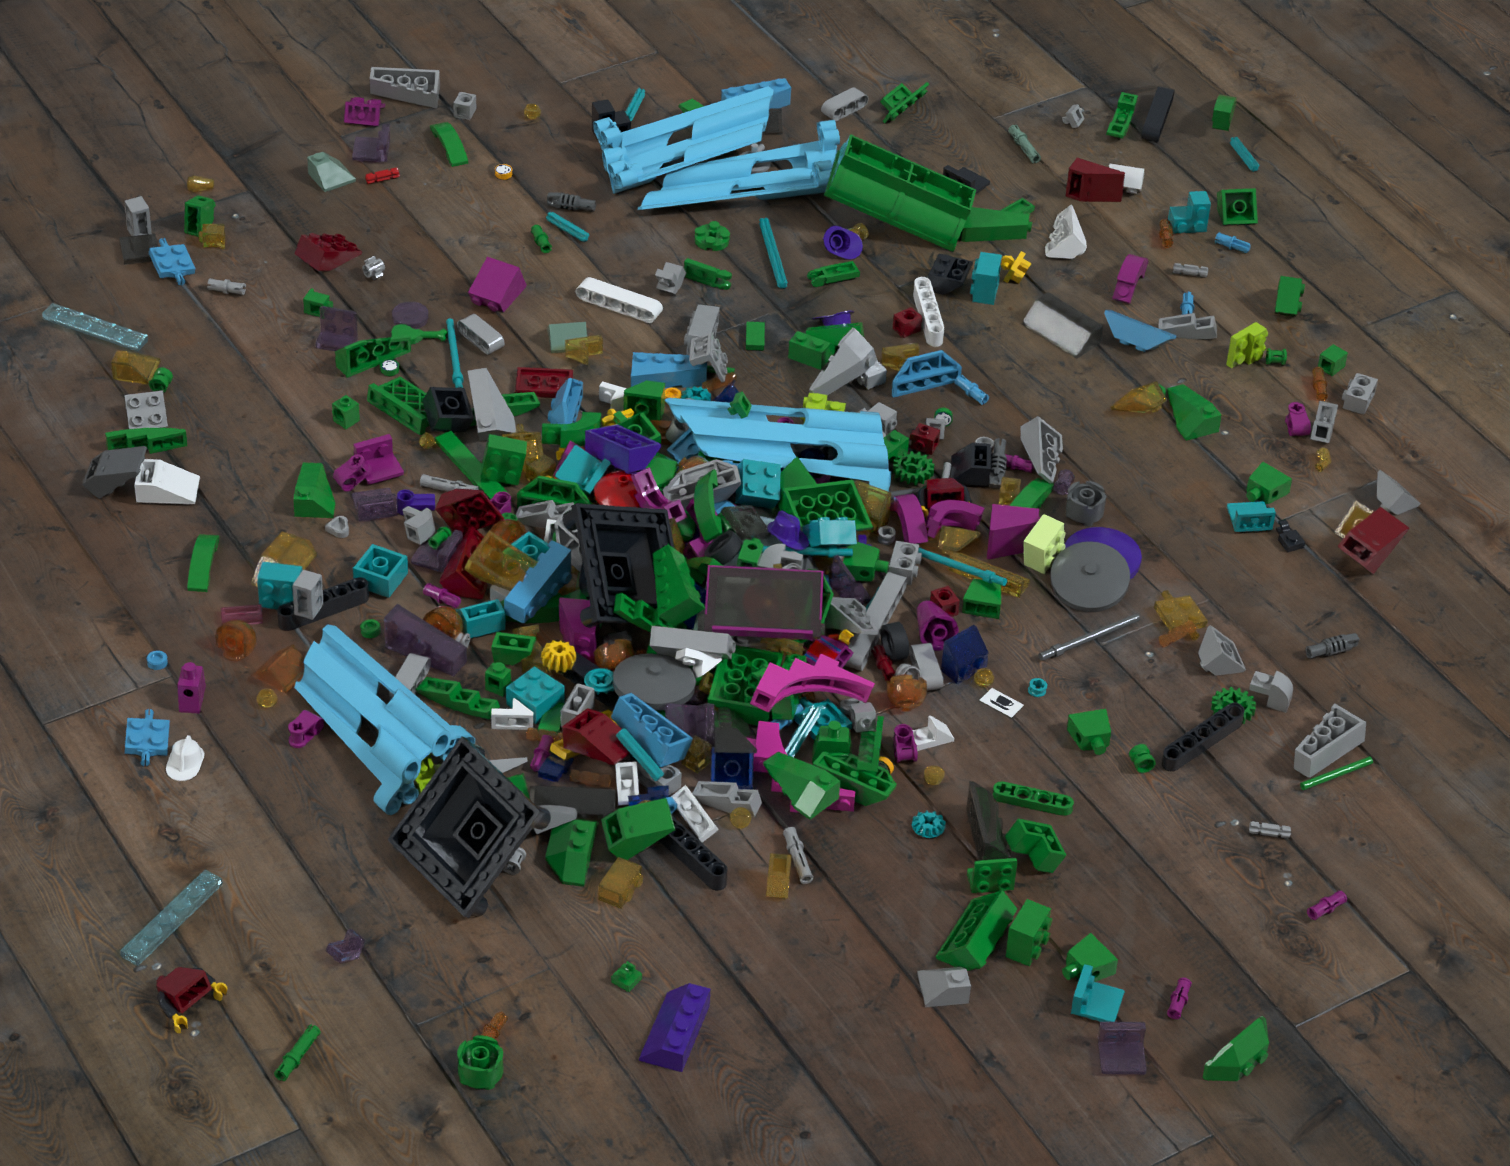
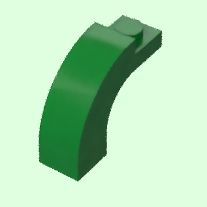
(564, 433)

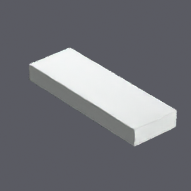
(694, 814)

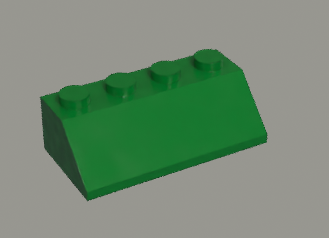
(977, 931)

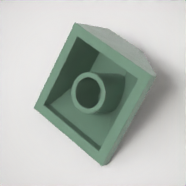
(328, 171)

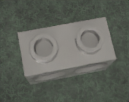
(137, 216)
(1359, 393)
(904, 560)
(308, 594)
(671, 777)

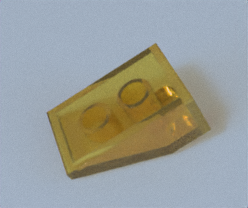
(499, 562)

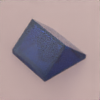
(732, 768)

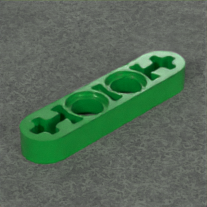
(1033, 797)

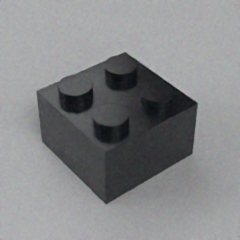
(448, 409)

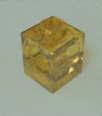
(1009, 490)
(698, 755)

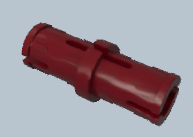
(883, 662)

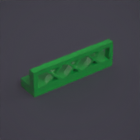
(870, 748)

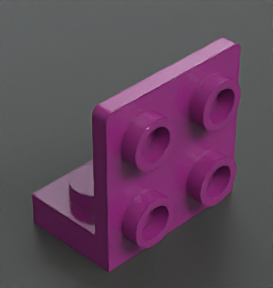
(362, 111)
(379, 454)

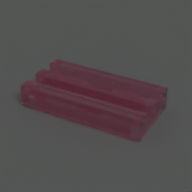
(251, 614)

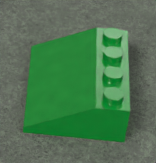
(825, 500)
(731, 685)

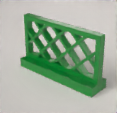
(393, 406)

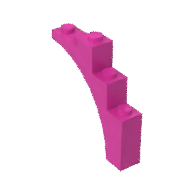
(803, 677)
(769, 743)

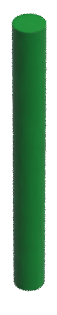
(1336, 773)

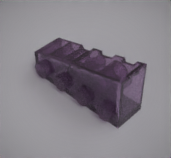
(410, 634)

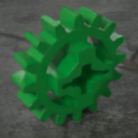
(913, 468)
(1226, 697)

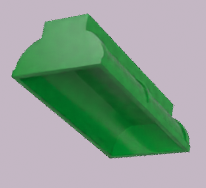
(899, 192)

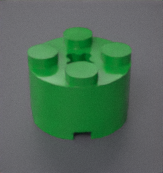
(480, 1062)

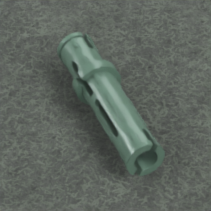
(1021, 139)

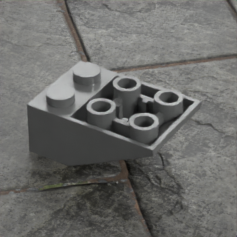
(113, 469)

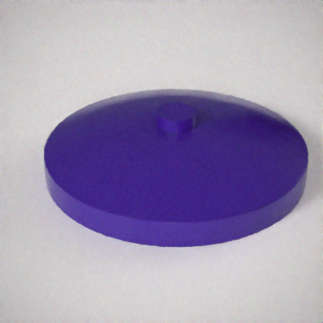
(1118, 540)

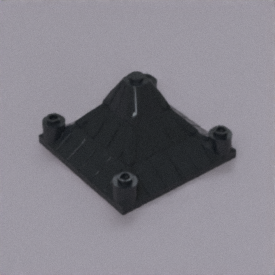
(617, 555)
(466, 827)

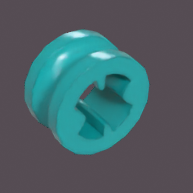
(1037, 682)

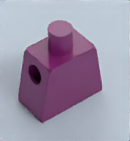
(192, 679)

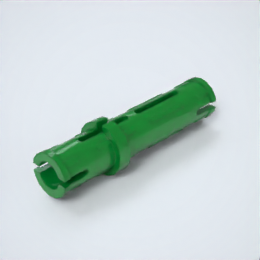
(292, 1059)

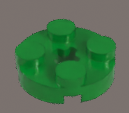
(712, 236)

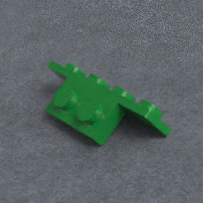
(900, 98)

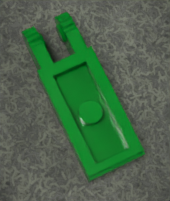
(833, 273)
(707, 274)

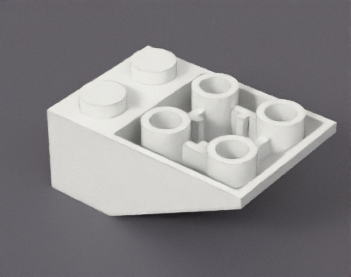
(165, 483)

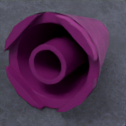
(935, 625)

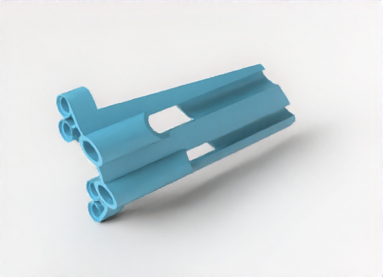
(718, 128)
(717, 178)
(727, 436)
(344, 686)

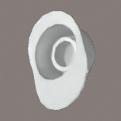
(184, 760)

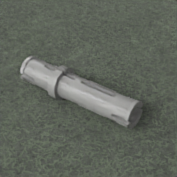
(444, 484)
(795, 848)

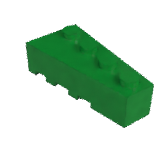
(674, 587)

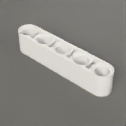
(619, 300)
(928, 309)

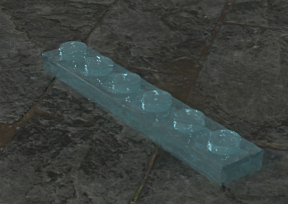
(95, 327)
(171, 917)

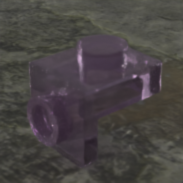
(346, 949)

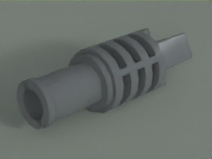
(569, 201)
(998, 464)
(1333, 645)

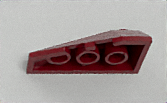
(454, 576)

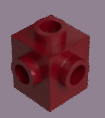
(924, 438)

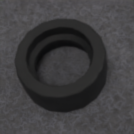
(724, 547)
(895, 641)

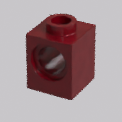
(907, 322)
(946, 600)

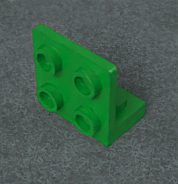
(992, 875)

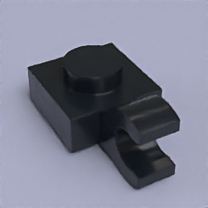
(1289, 539)

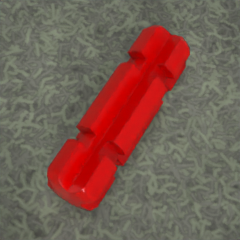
(382, 175)

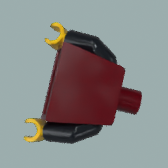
(941, 490)
(183, 989)

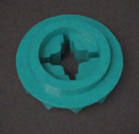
(703, 393)
(600, 675)
(928, 830)

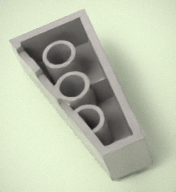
(703, 321)
(1329, 741)

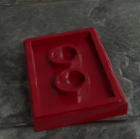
(541, 381)

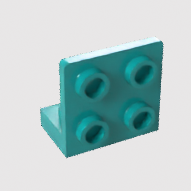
(582, 469)
(1251, 516)
(1096, 999)

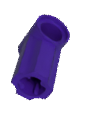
(416, 501)

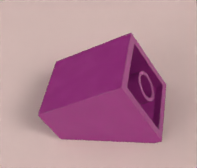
(497, 285)
(1009, 529)
(573, 630)

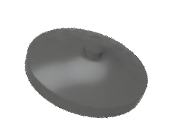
(1090, 576)
(655, 679)

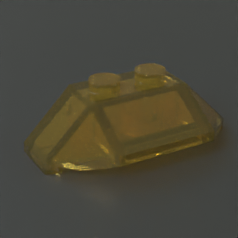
(287, 550)

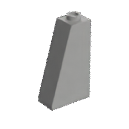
(670, 640)

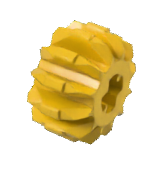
(558, 656)

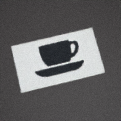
(1001, 702)

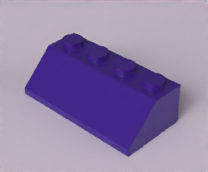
(621, 447)
(676, 1027)

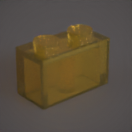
(620, 883)

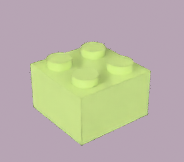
(1044, 544)

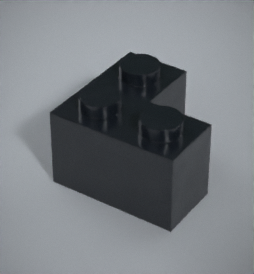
(604, 109)

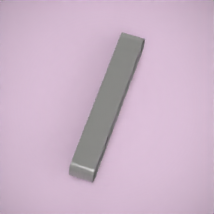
(880, 613)

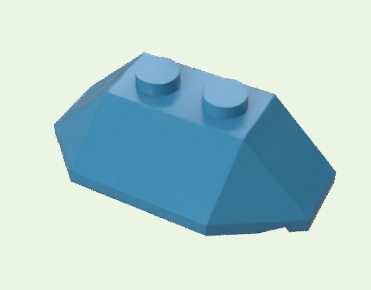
(1136, 332)
(925, 373)
(567, 403)

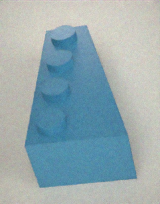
(781, 93)
(668, 369)
(539, 583)
(653, 732)

